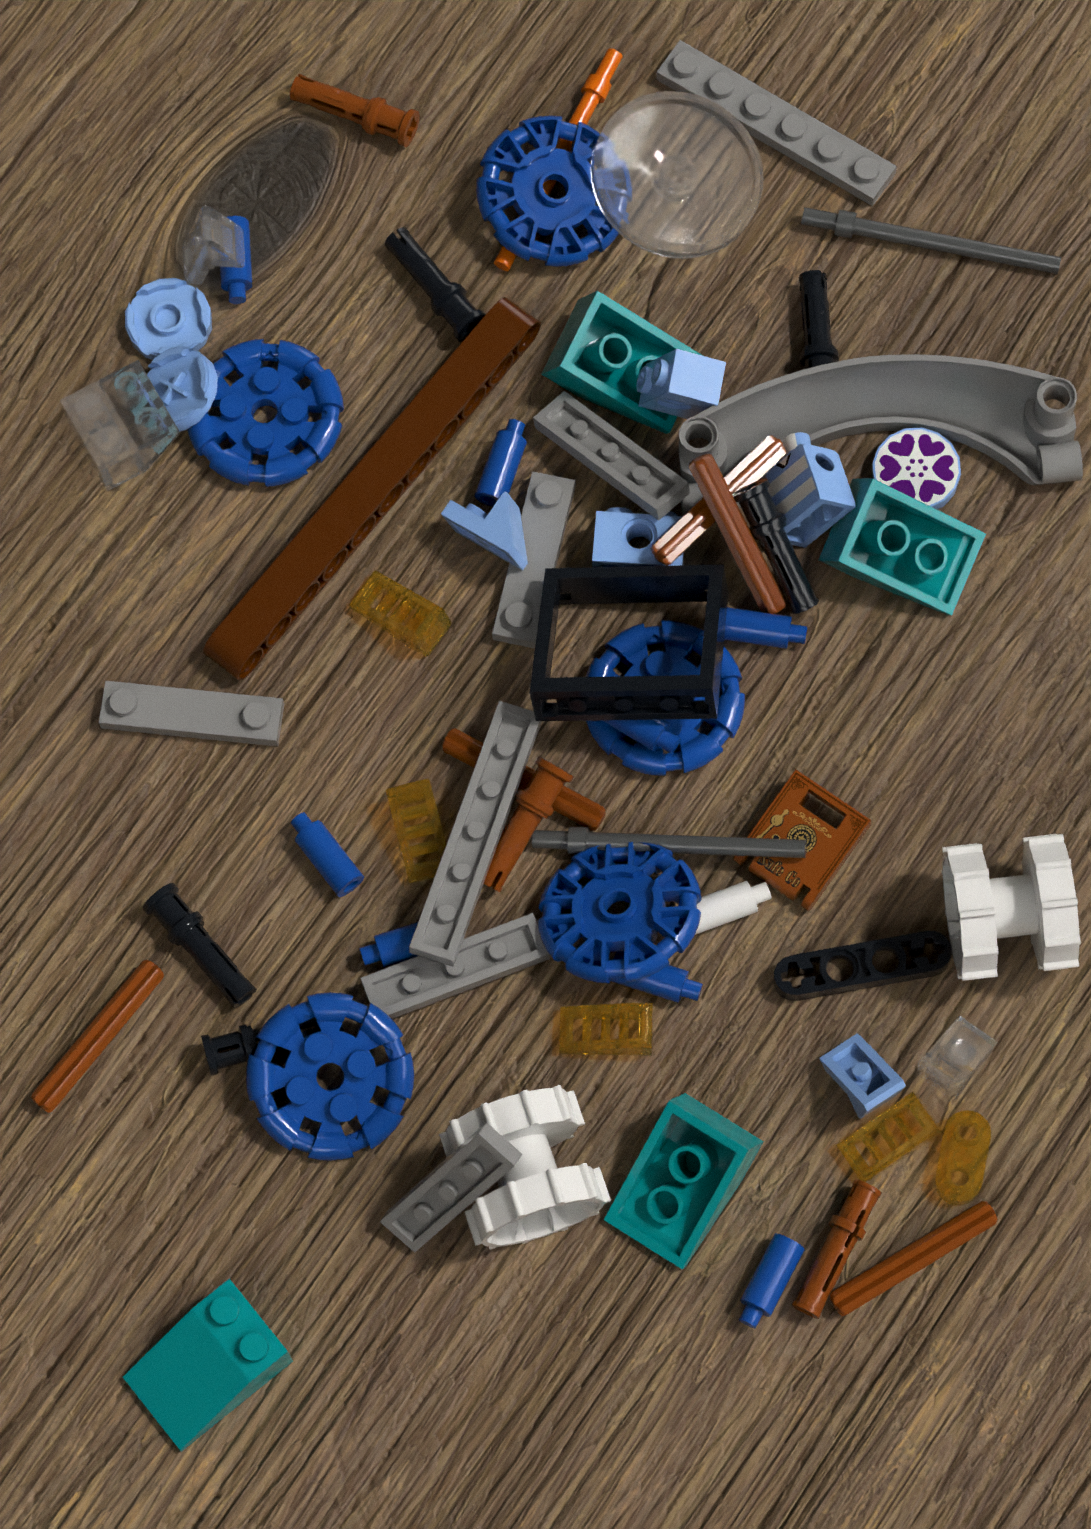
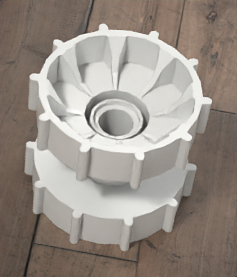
(1027, 904)
(534, 1194)

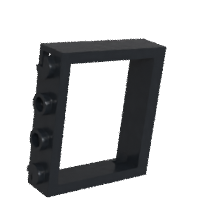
(630, 695)

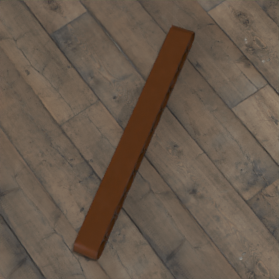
(371, 489)

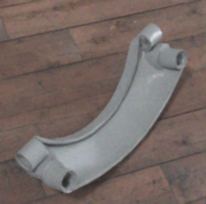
(962, 398)

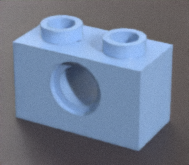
(680, 383)
(620, 525)

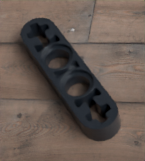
(860, 958)

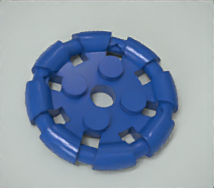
(526, 192)
(273, 388)
(679, 643)
(629, 931)
(333, 1105)

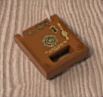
(826, 846)

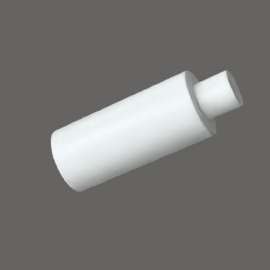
(731, 904)

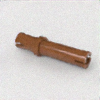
(832, 1257)

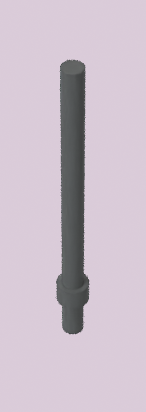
(847, 224)
(580, 838)

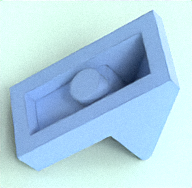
(497, 531)
(862, 1075)

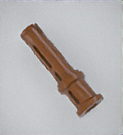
(372, 114)
(533, 805)

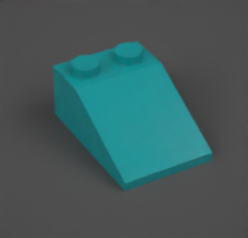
(603, 355)
(903, 546)
(682, 1179)
(207, 1365)

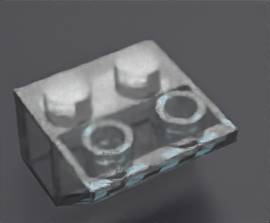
(120, 424)

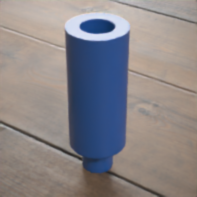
(235, 279)
(501, 463)
(762, 628)
(648, 733)
(326, 855)
(390, 946)
(668, 983)
(770, 1279)

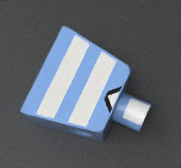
(809, 489)

